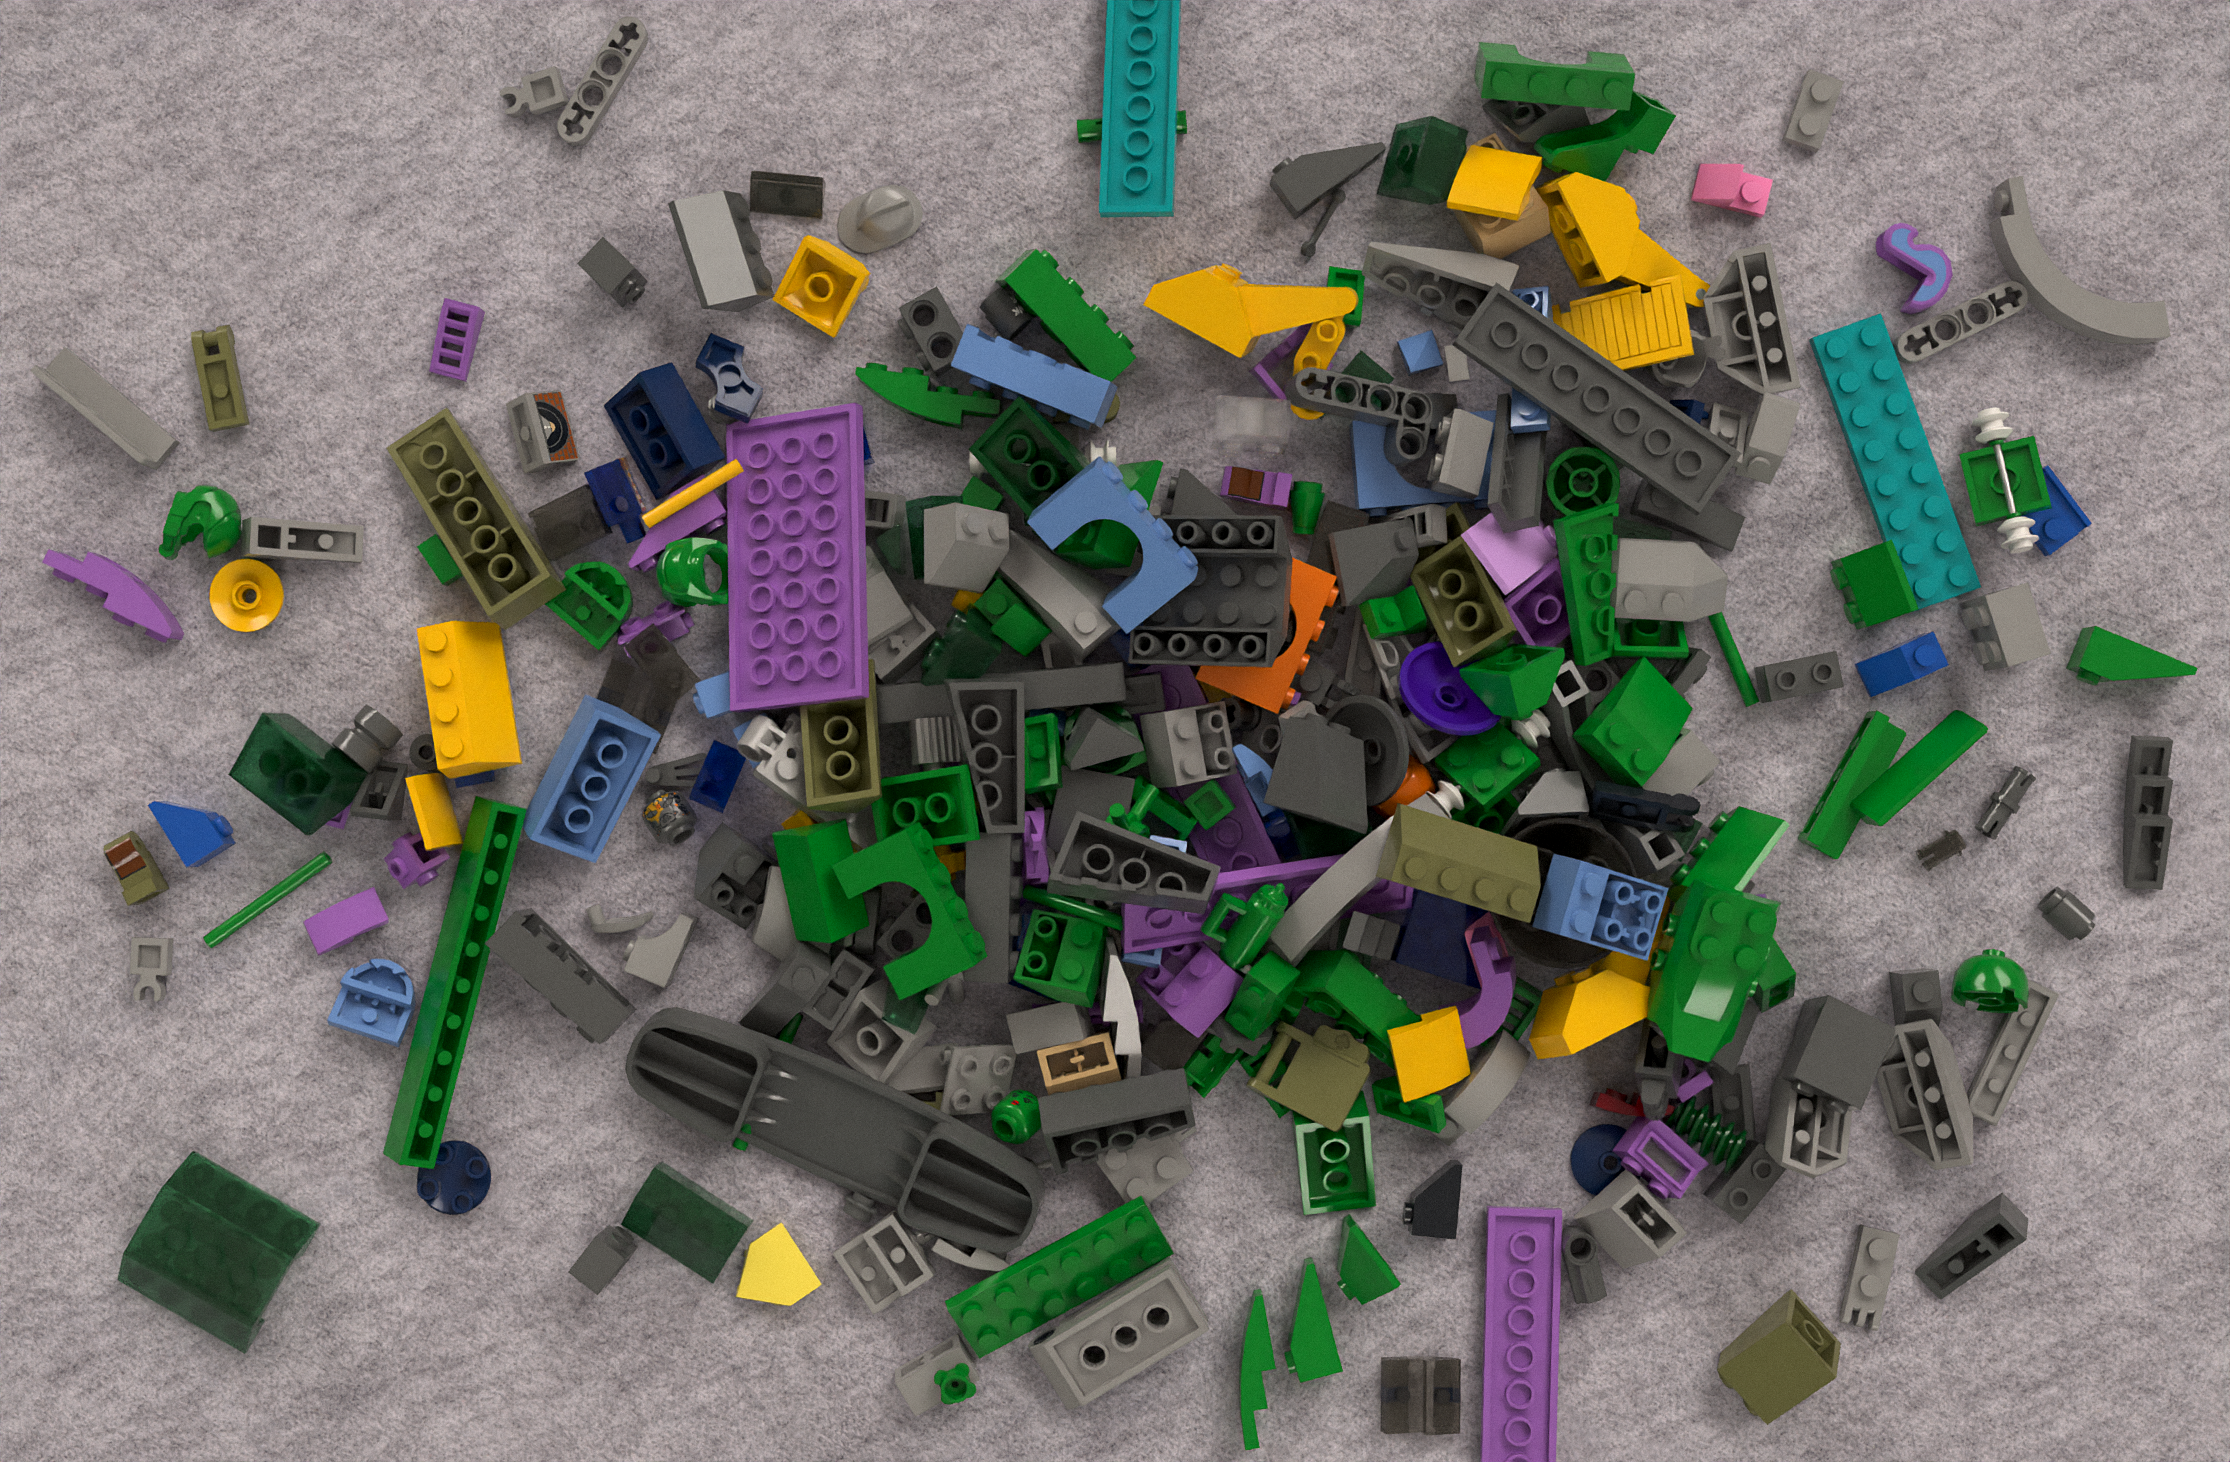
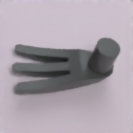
(666, 774)

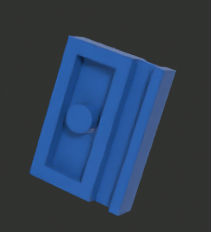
(2060, 522)

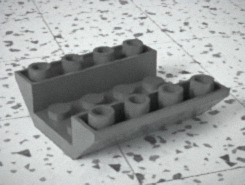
(1236, 603)

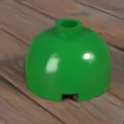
(1582, 480)
(1992, 982)

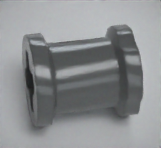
(1242, 714)

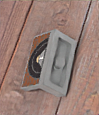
(542, 430)

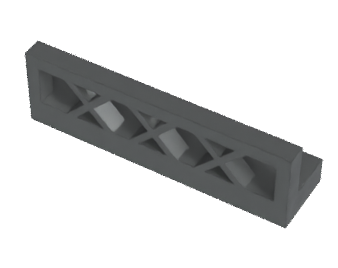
(1515, 472)

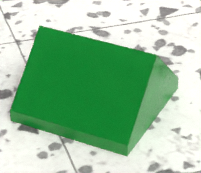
(1649, 639)

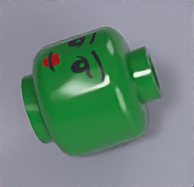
(1016, 1117)

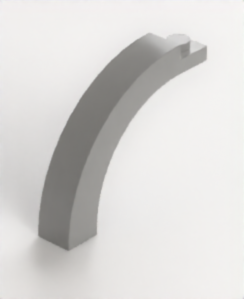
(2056, 293)
(1334, 893)

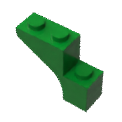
(1597, 147)

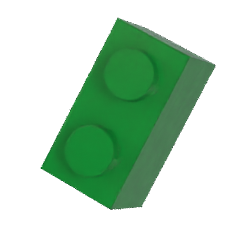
(1262, 995)

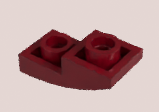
(1615, 1102)

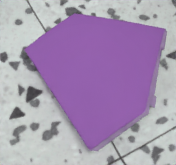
(1035, 847)

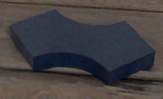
(736, 392)

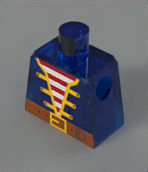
(613, 481)

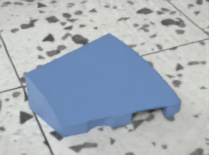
(1256, 777)

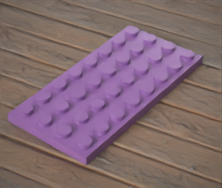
(797, 560)

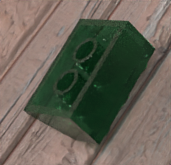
(296, 772)
(686, 1221)

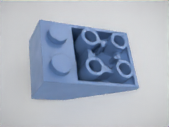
(1600, 907)

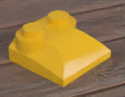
(822, 284)

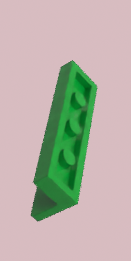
(1860, 766)

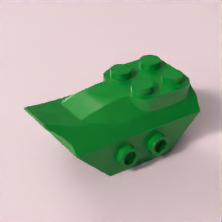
(1708, 966)

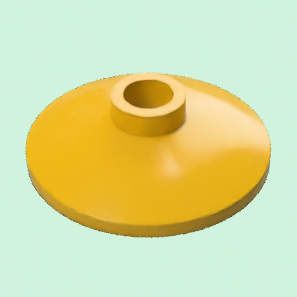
(230, 590)

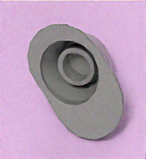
(879, 219)

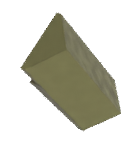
(1461, 596)
(842, 752)

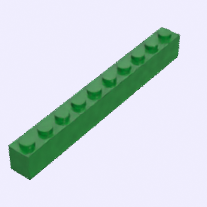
(454, 983)

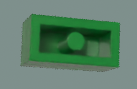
(440, 560)

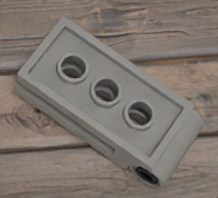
(1085, 1376)

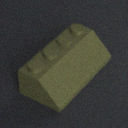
(1461, 863)

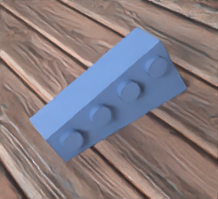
(1034, 377)

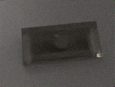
(787, 194)

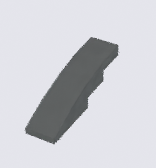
(2146, 812)
(1372, 936)

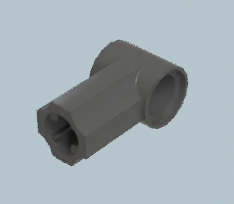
(1583, 1266)

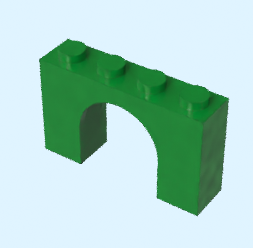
(1601, 82)
(912, 860)

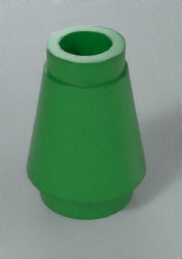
(1306, 505)

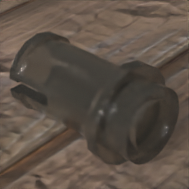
(1942, 848)

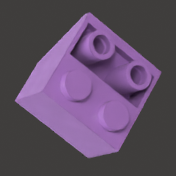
(1191, 985)

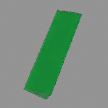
(1918, 768)

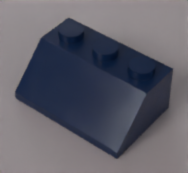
(663, 430)

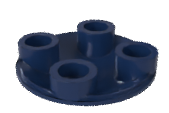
(458, 1178)

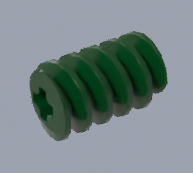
(1708, 1133)

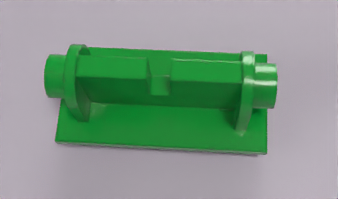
(1206, 1071)

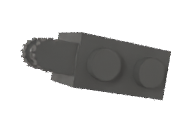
(1656, 1072)

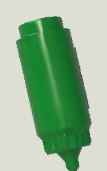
(1250, 928)

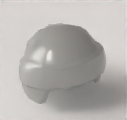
(1687, 370)

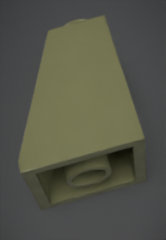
(1780, 1359)

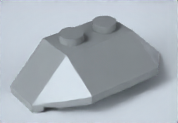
(1751, 318)
(1665, 581)
(1927, 1095)
(1804, 1131)

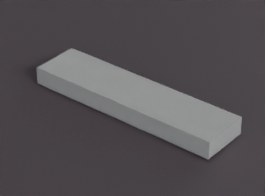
(2009, 1054)

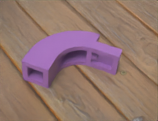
(1488, 1008)

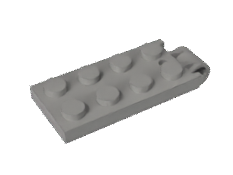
(786, 776)

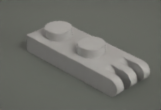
(1869, 1276)

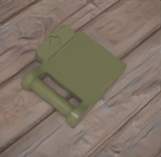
(1321, 1076)

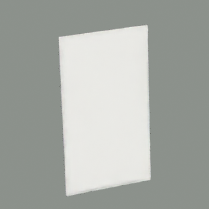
(1456, 364)

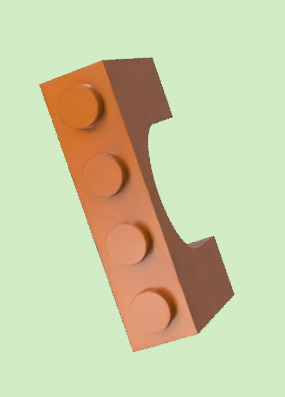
(1271, 686)

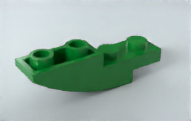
(912, 395)

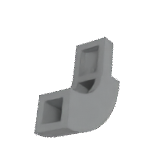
(1481, 1093)

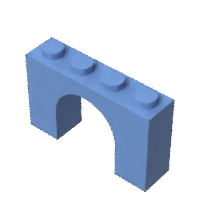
(1381, 487)
(1101, 494)

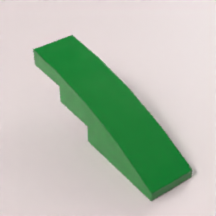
(1254, 1358)

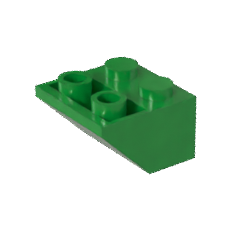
(1062, 957)

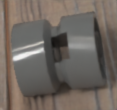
(368, 737)

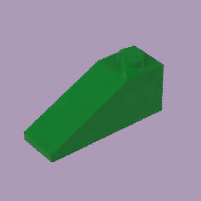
(2110, 657)
(1310, 1335)

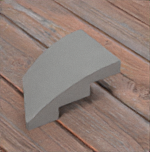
(773, 921)

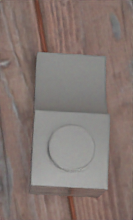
(659, 957)

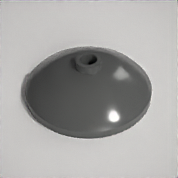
(1381, 729)

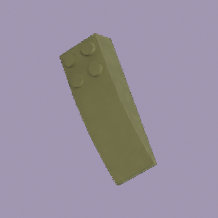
(476, 520)

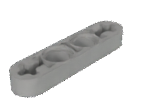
(598, 79)
(1960, 322)

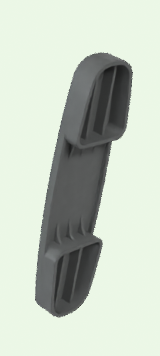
(837, 1127)

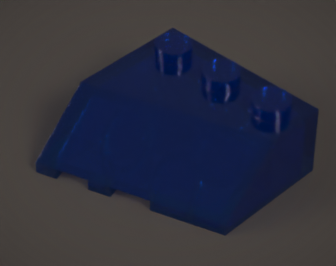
(1435, 938)

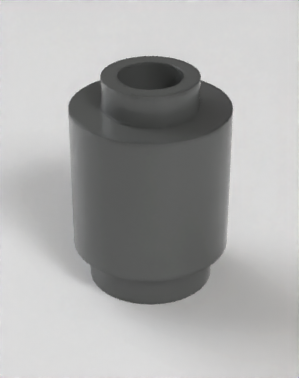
(2067, 914)

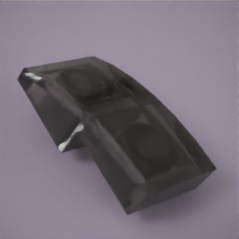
(662, 663)

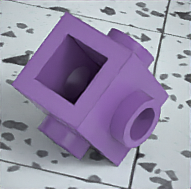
(411, 861)

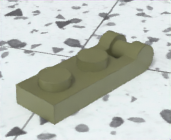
(219, 379)

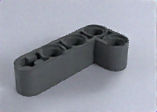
(1359, 407)

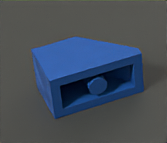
(1901, 664)
(193, 831)

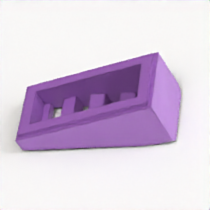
(443, 336)

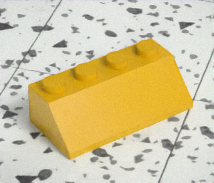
(468, 697)

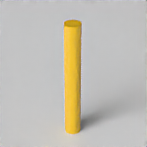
(692, 493)

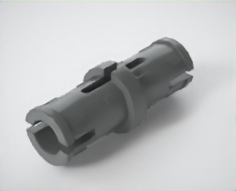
(2005, 802)

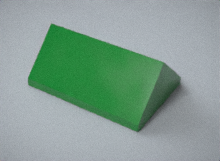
(812, 889)

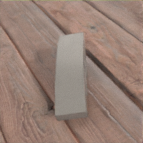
(1119, 1008)

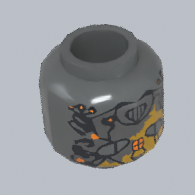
(669, 817)

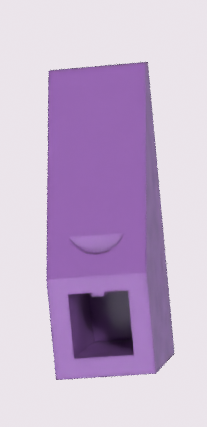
(700, 516)

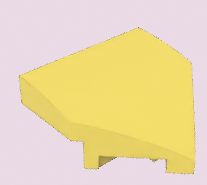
(775, 1270)

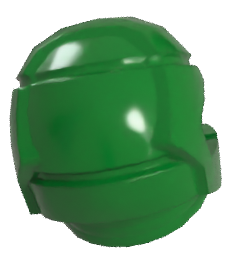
(201, 511)
(683, 576)

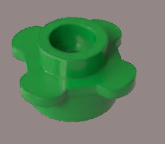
(956, 1394)

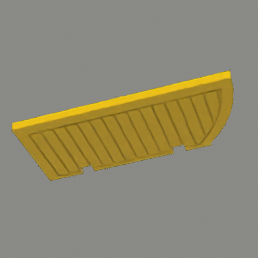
(1632, 326)

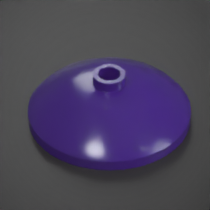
(1440, 695)

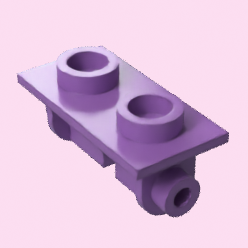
(666, 618)

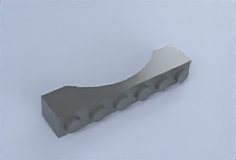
(1566, 711)

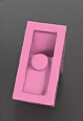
(1731, 189)

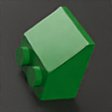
(1873, 585)

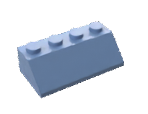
(589, 779)

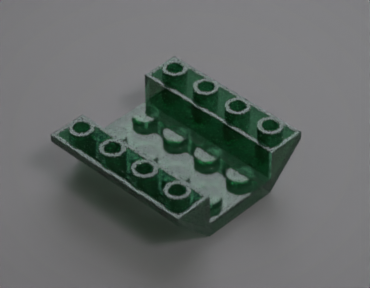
(215, 1250)

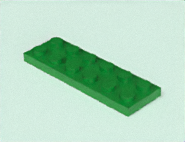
(1059, 1277)

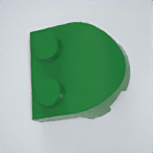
(594, 601)

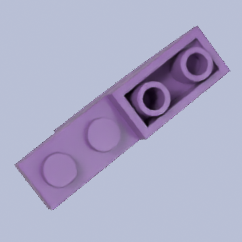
(123, 591)

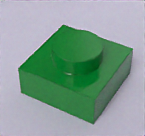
(1209, 804)

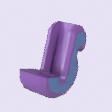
(1921, 261)

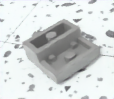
(1147, 1167)
(886, 1261)

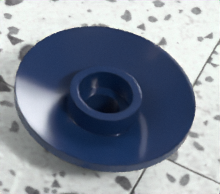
(1589, 1154)

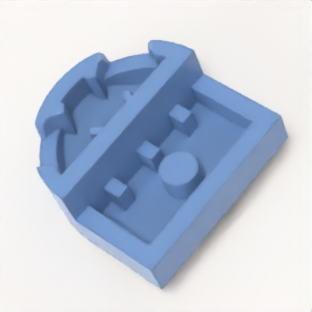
(375, 1002)

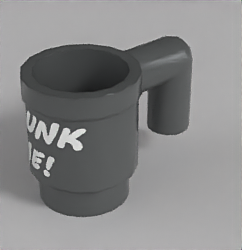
(1005, 314)

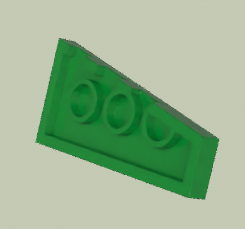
(1585, 559)

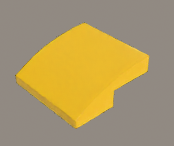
(1494, 182)
(434, 811)
(1429, 1053)

